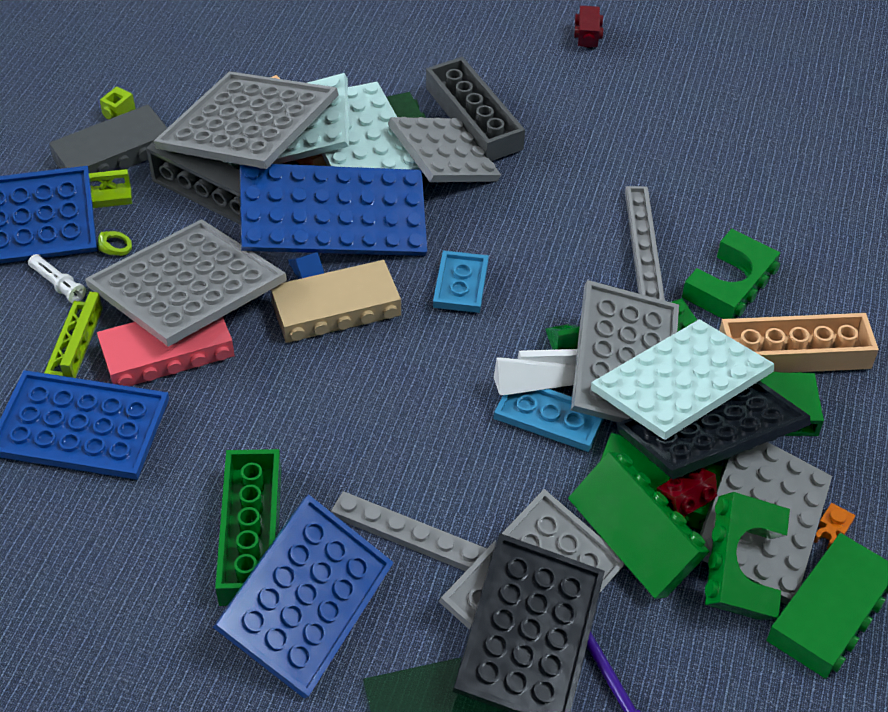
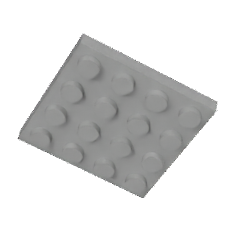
(444, 149)

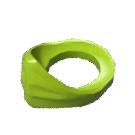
(105, 247)

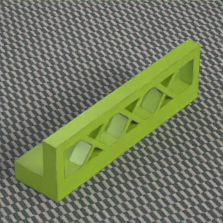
(108, 192)
(80, 339)

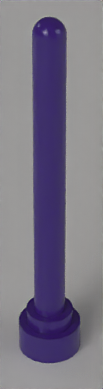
(610, 676)

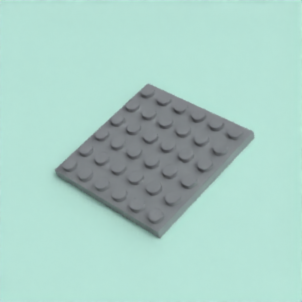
(247, 119)
(185, 281)

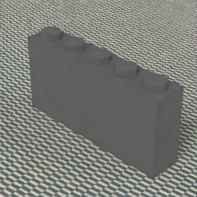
(110, 144)

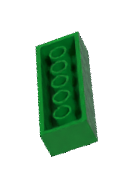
(247, 516)

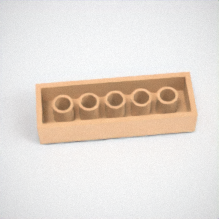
(807, 341)

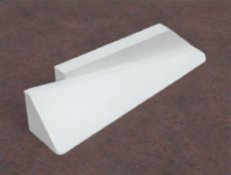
(535, 371)

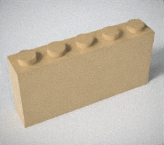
(335, 301)

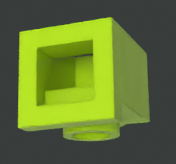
(117, 103)

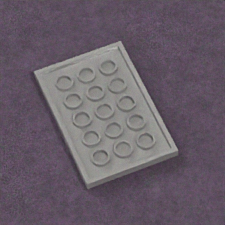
(611, 332)
(784, 481)
(545, 525)

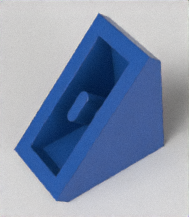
(306, 265)

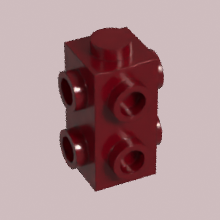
(588, 26)
(690, 491)

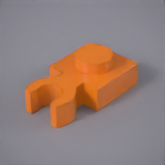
(833, 522)

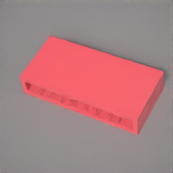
(139, 357)

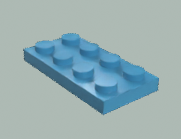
(550, 416)

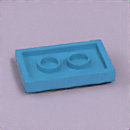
(461, 281)

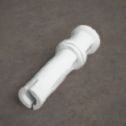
(62, 283)

